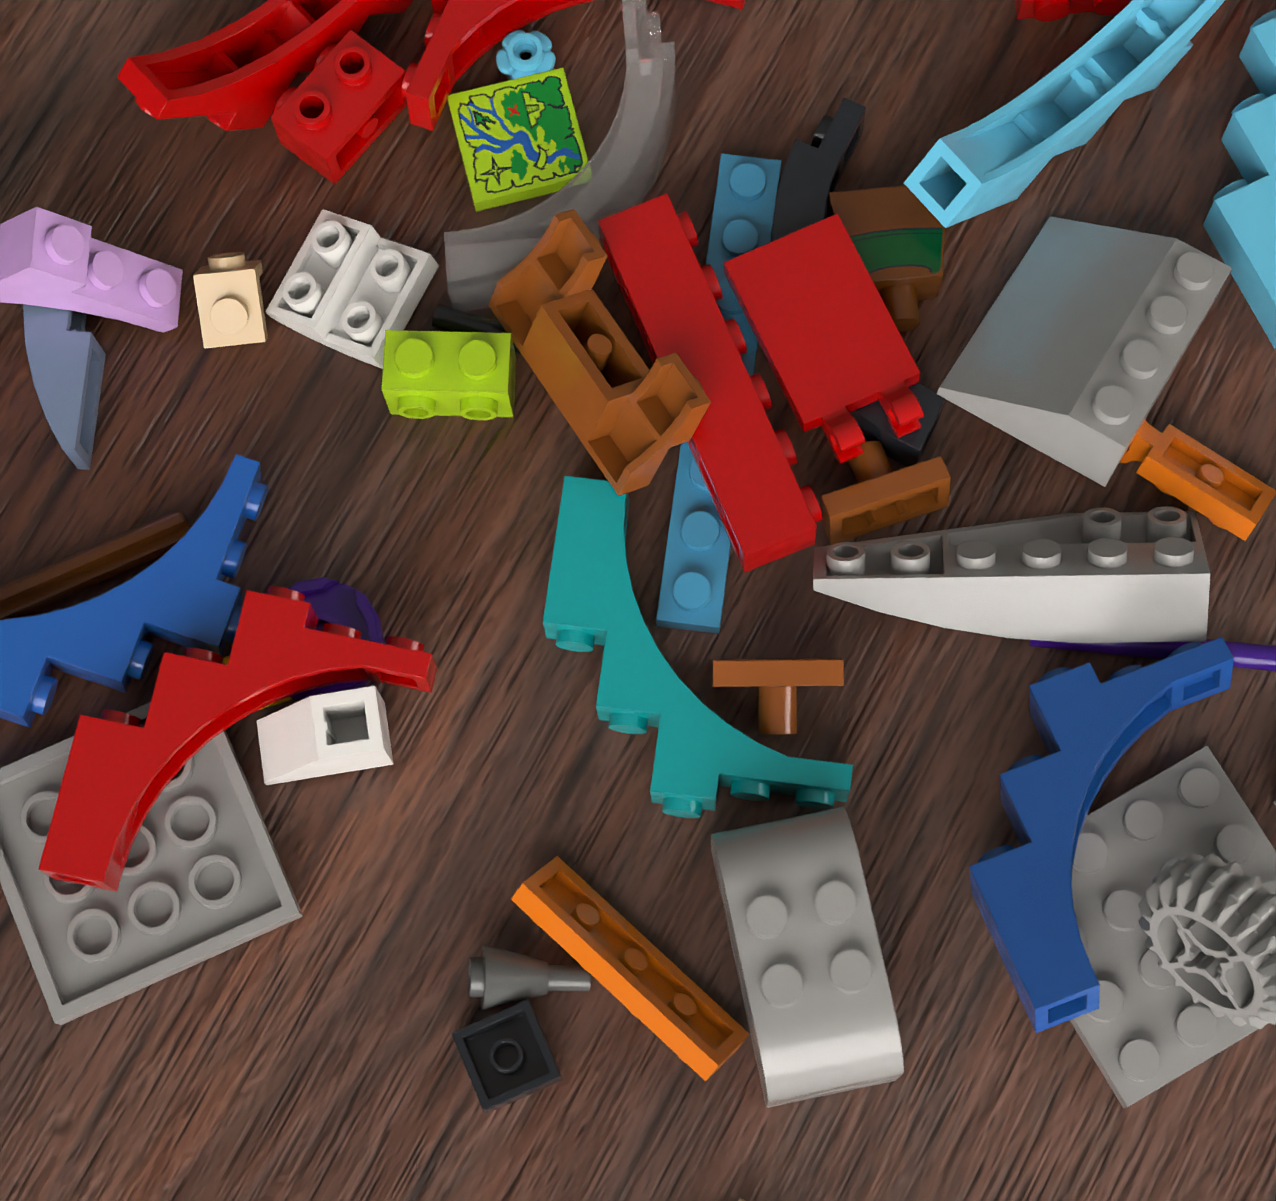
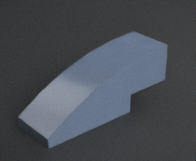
(66, 376)

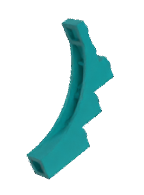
(695, 749)

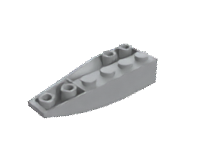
(1037, 577)

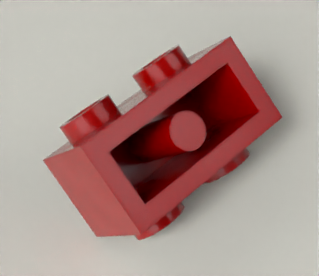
(340, 106)

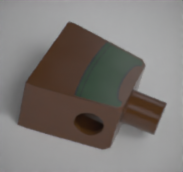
(898, 245)

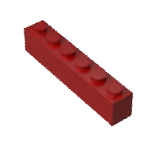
(734, 443)

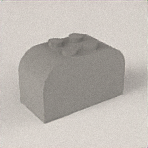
(807, 957)

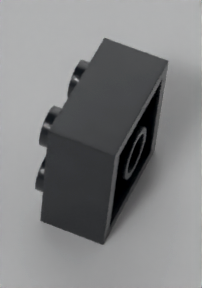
(507, 1056)

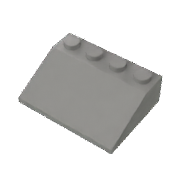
(1085, 340)

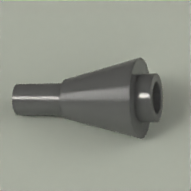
(510, 977)

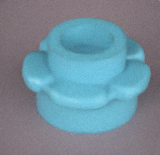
(518, 42)

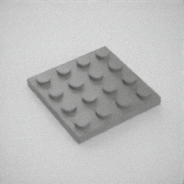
(189, 889)
(1144, 1022)

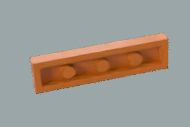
(630, 967)

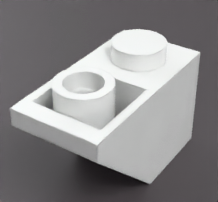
(325, 736)

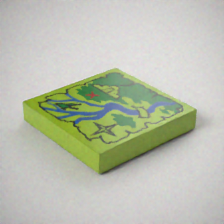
(518, 138)

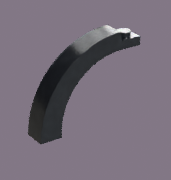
(802, 201)

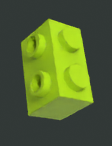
(449, 374)

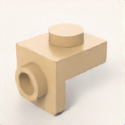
(230, 301)

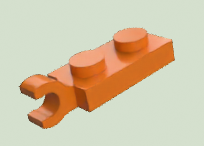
(1200, 478)

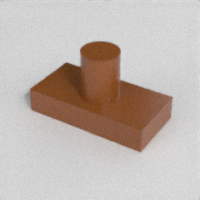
(883, 495)
(778, 684)

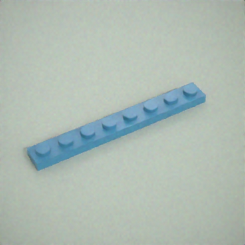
(697, 539)

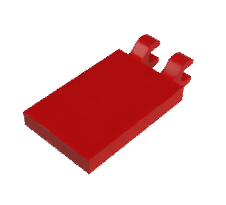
(826, 333)

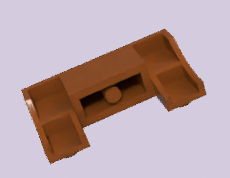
(588, 364)

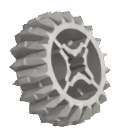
(1215, 936)

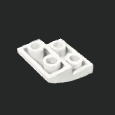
(351, 287)

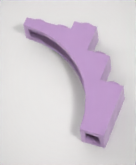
(59, 266)

